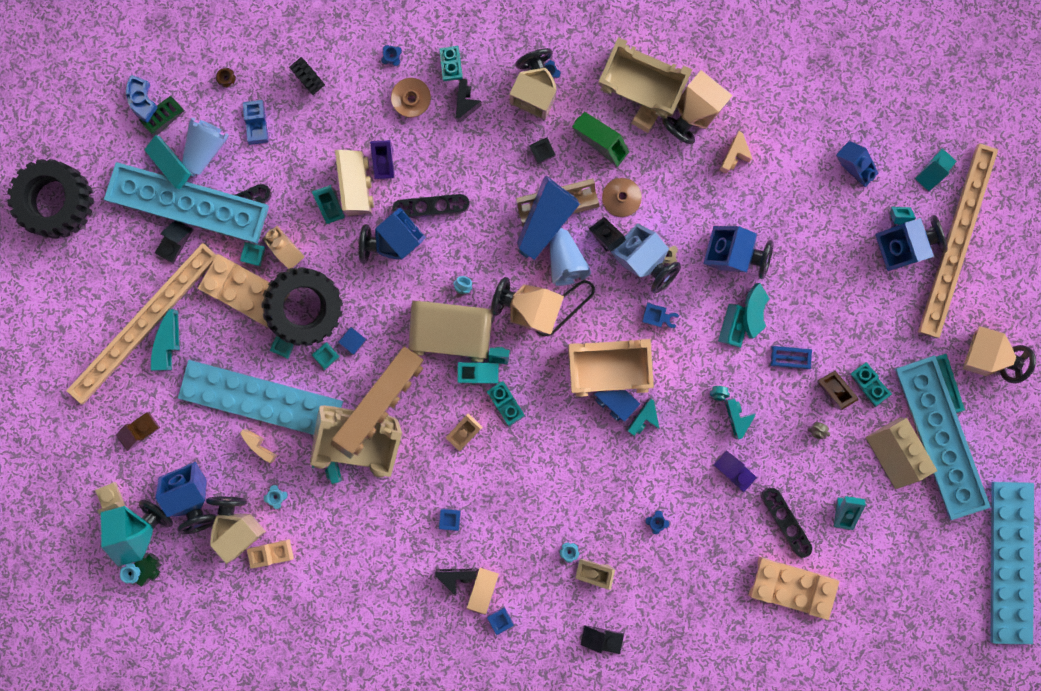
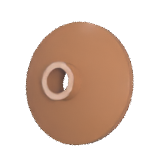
(410, 87)
(620, 207)

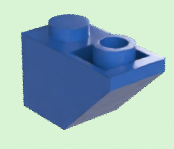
(857, 162)
(619, 402)

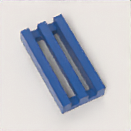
(777, 348)

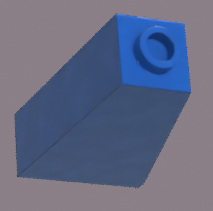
(547, 215)

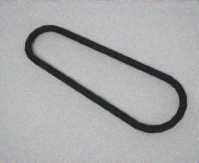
(569, 316)

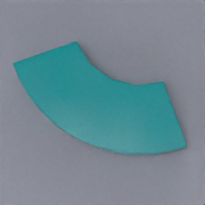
(754, 310)

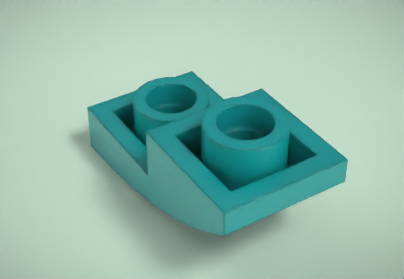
(451, 63)
(870, 384)
(506, 403)

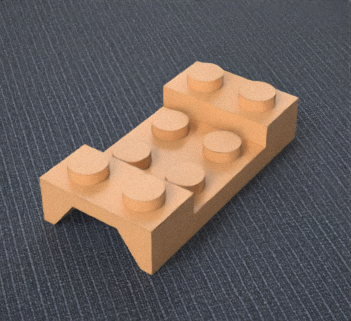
(236, 287)
(794, 588)

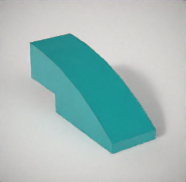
(166, 341)

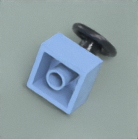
(644, 255)

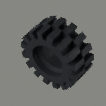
(307, 76)

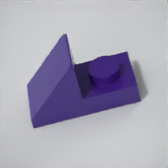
(382, 159)
(735, 471)

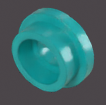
(719, 393)

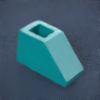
(478, 372)

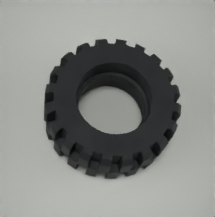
(26, 189)
(324, 322)

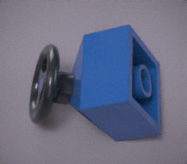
(393, 239)
(910, 242)
(734, 250)
(184, 494)

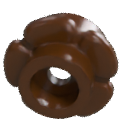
(225, 72)

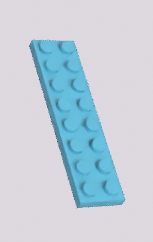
(188, 205)
(253, 397)
(942, 437)
(1012, 562)

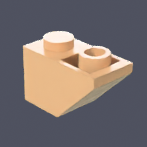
(283, 247)

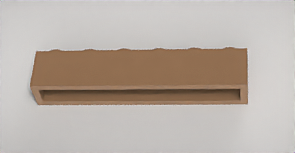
(377, 402)

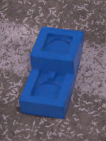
(255, 122)

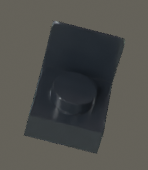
(465, 106)
(607, 234)
(174, 240)
(450, 576)
(602, 639)

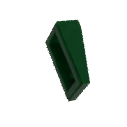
(160, 126)

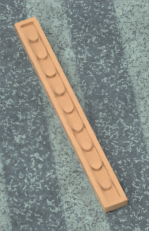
(958, 240)
(142, 324)

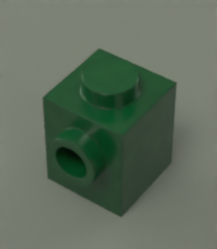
(148, 568)

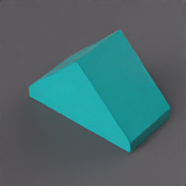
(328, 204)

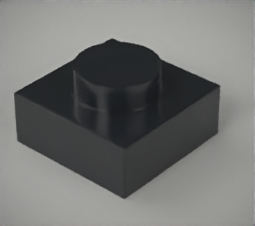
(542, 150)

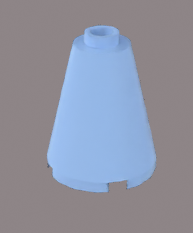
(201, 145)
(566, 260)

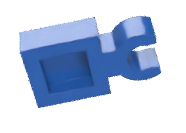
(656, 316)

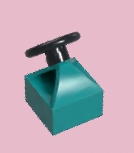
(127, 535)

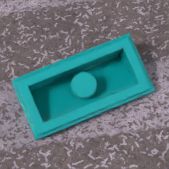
(733, 326)

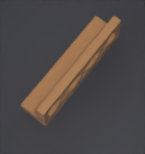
(587, 201)

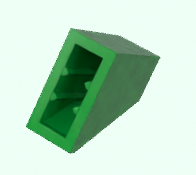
(601, 138)

